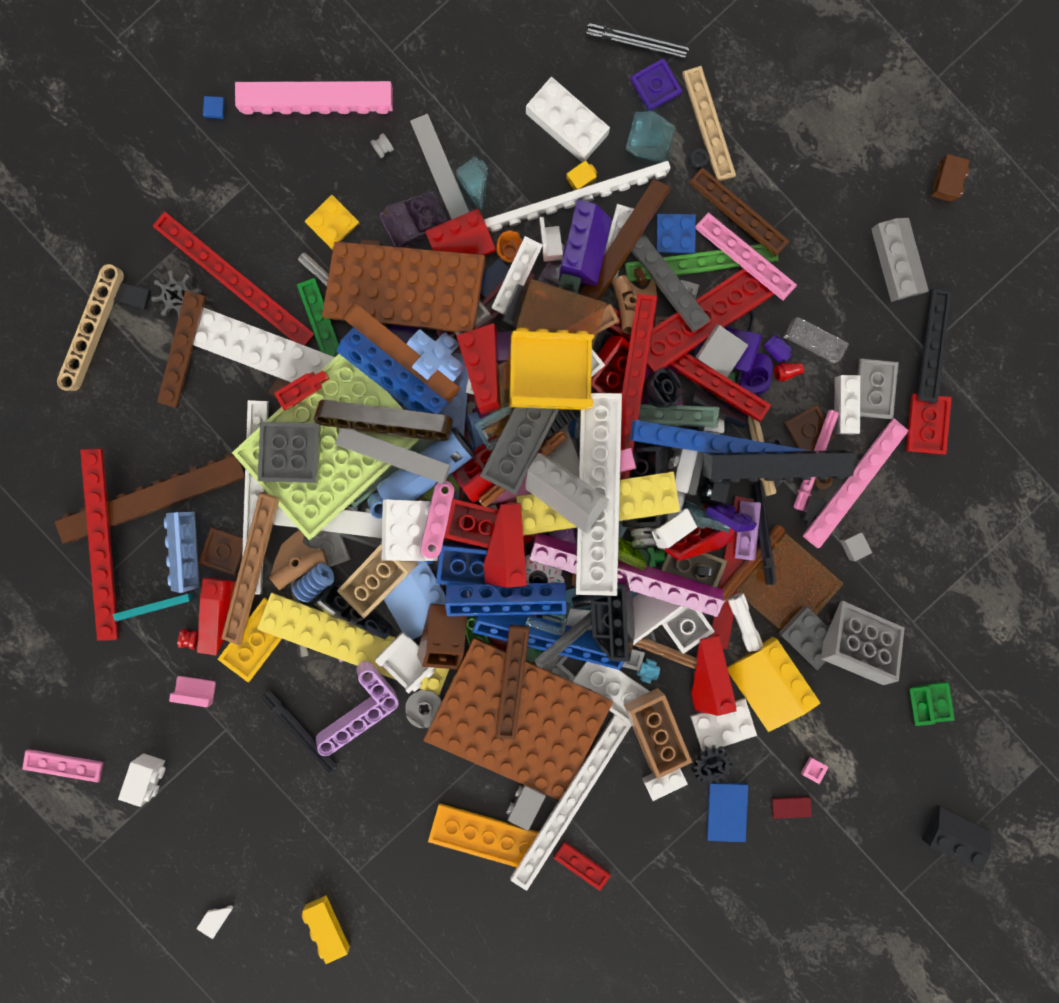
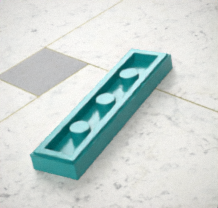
(153, 607)

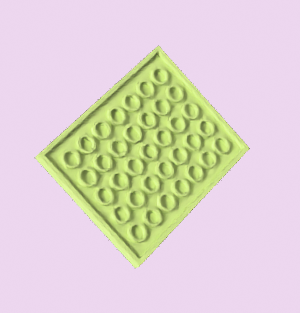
(341, 471)

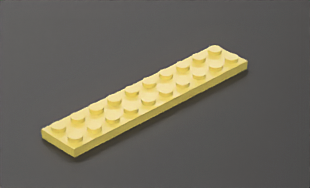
(331, 636)

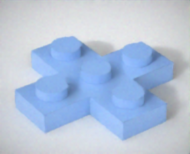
(436, 355)

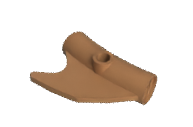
(627, 296)
(289, 555)

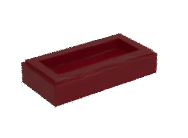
(791, 807)

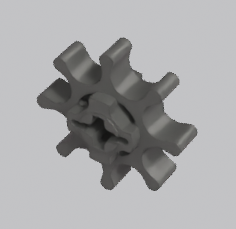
(168, 297)

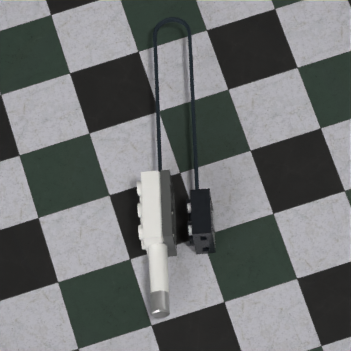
(688, 467)

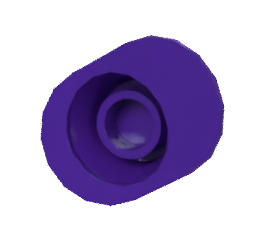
(760, 377)

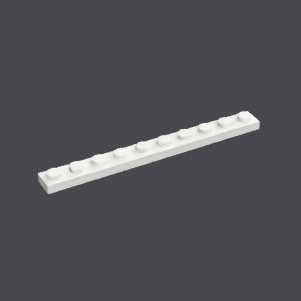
(585, 194)
(257, 412)
(570, 802)

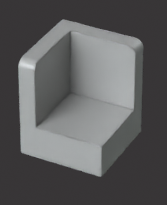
(856, 547)

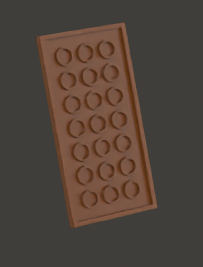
(405, 286)

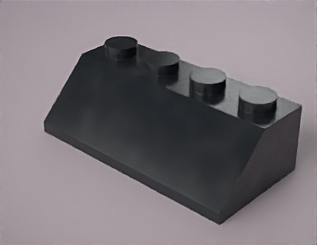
(648, 462)

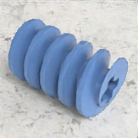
(313, 582)

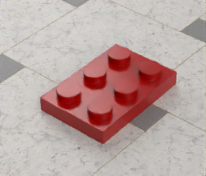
(928, 426)

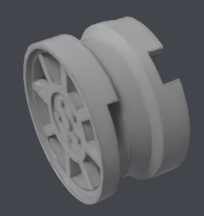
(643, 538)

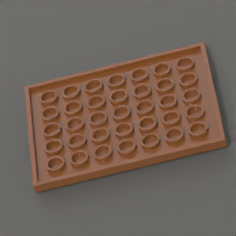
(552, 729)

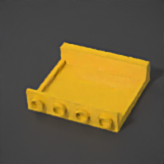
(550, 369)

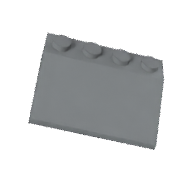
(864, 644)

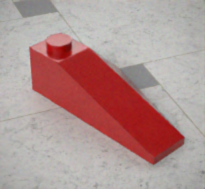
(699, 542)
(506, 556)
(213, 612)
(712, 684)

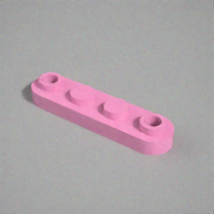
(437, 520)

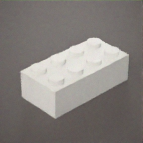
(567, 120)

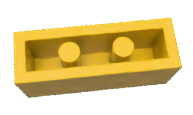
(325, 930)

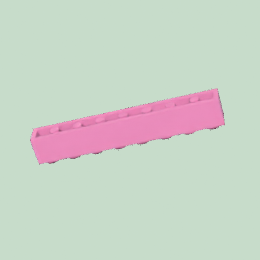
(314, 97)

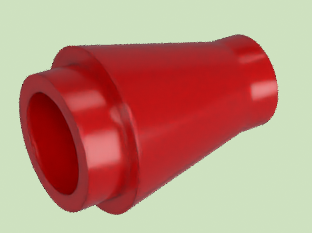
(786, 371)

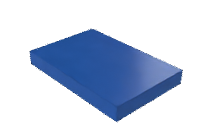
(727, 812)

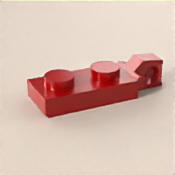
(300, 389)

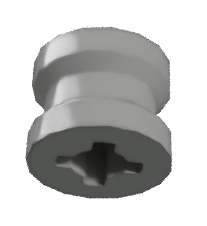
(382, 145)

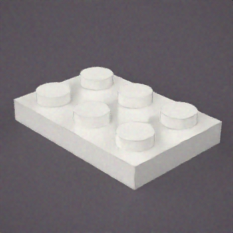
(725, 728)

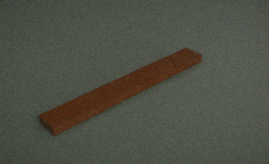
(627, 238)

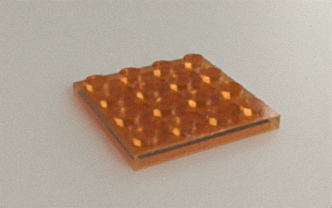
(798, 583)

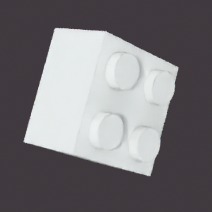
(687, 628)
(142, 780)

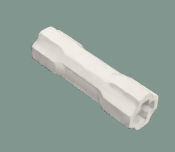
(749, 634)

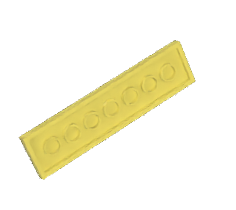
(638, 499)

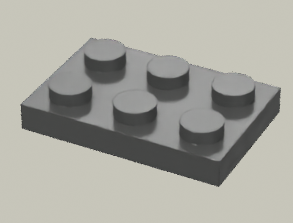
(806, 635)

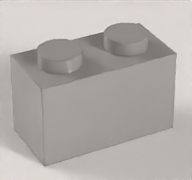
(525, 806)

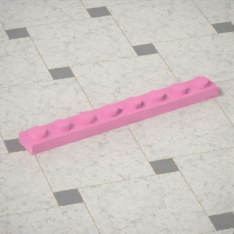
(855, 484)

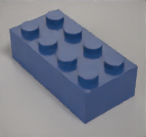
(461, 564)

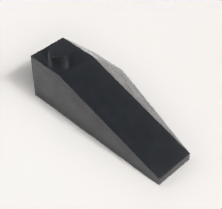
(337, 607)

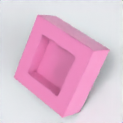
(814, 770)

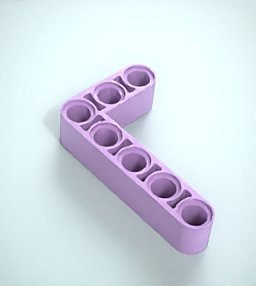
(367, 718)

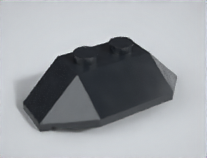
(614, 623)

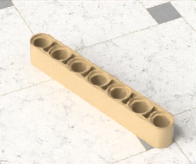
(82, 334)

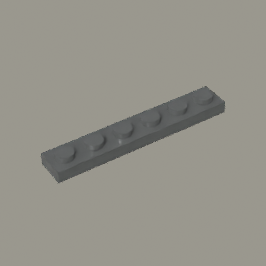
(669, 284)

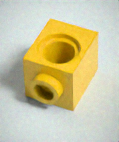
(581, 176)

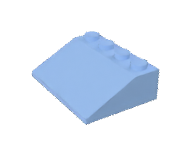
(182, 551)
(412, 598)

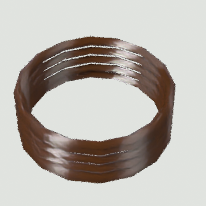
(637, 271)

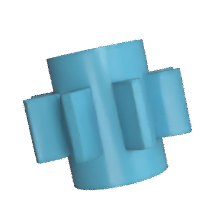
(649, 671)

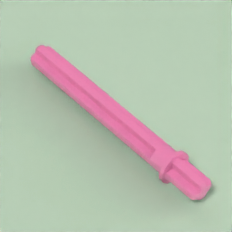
(824, 437)

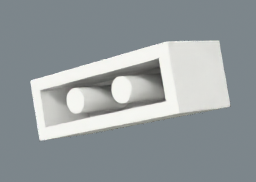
(847, 404)

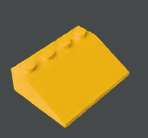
(772, 685)

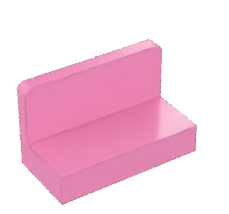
(193, 691)

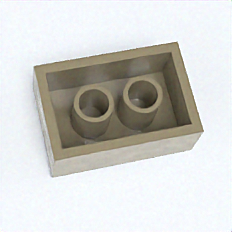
(685, 567)

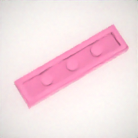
(63, 765)

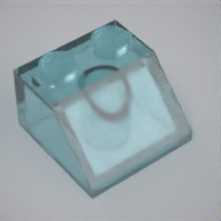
(650, 136)
(474, 180)

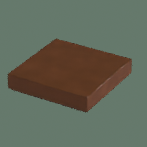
(806, 428)
(222, 551)

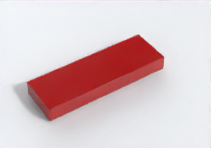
(582, 865)

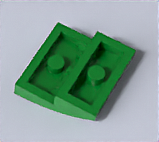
(931, 703)

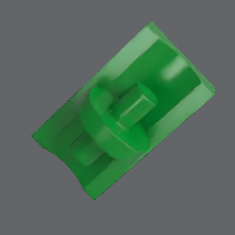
(652, 555)

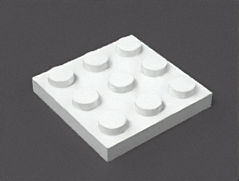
(403, 530)

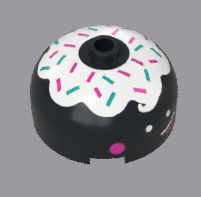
(547, 573)

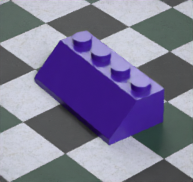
(586, 243)

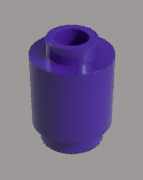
(778, 349)

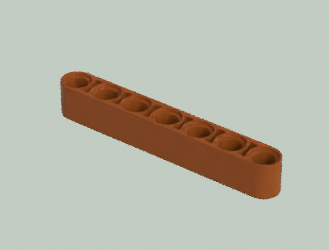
(397, 350)

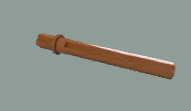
(545, 449)
(746, 568)

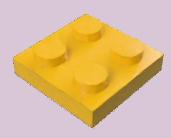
(332, 221)

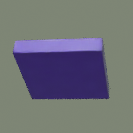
(656, 84)
(747, 359)

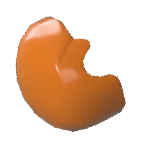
(508, 245)

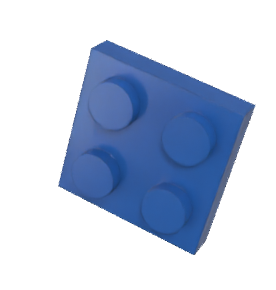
(675, 233)

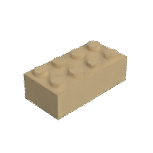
(374, 581)

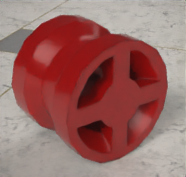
(188, 639)

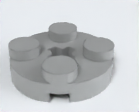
(413, 707)

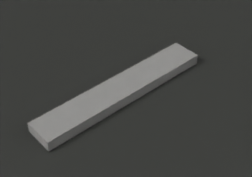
(439, 166)
(393, 455)

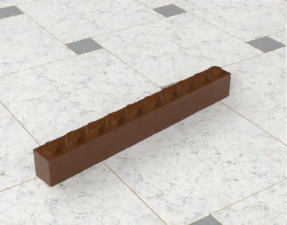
(157, 496)

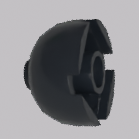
(662, 388)

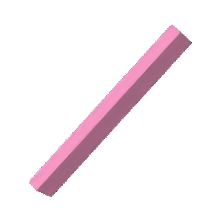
(745, 256)

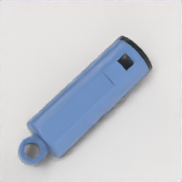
(410, 486)

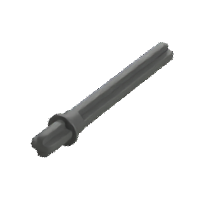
(564, 641)

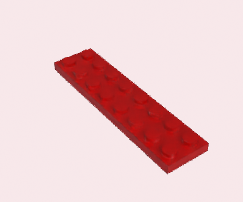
(721, 304)

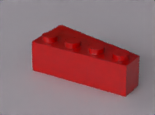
(480, 357)

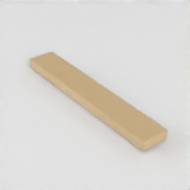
(709, 123)

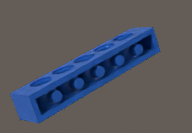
(389, 374)
(498, 600)

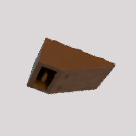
(442, 639)

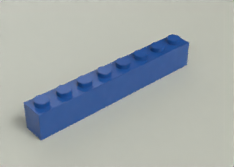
(583, 648)

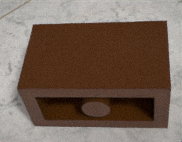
(950, 178)

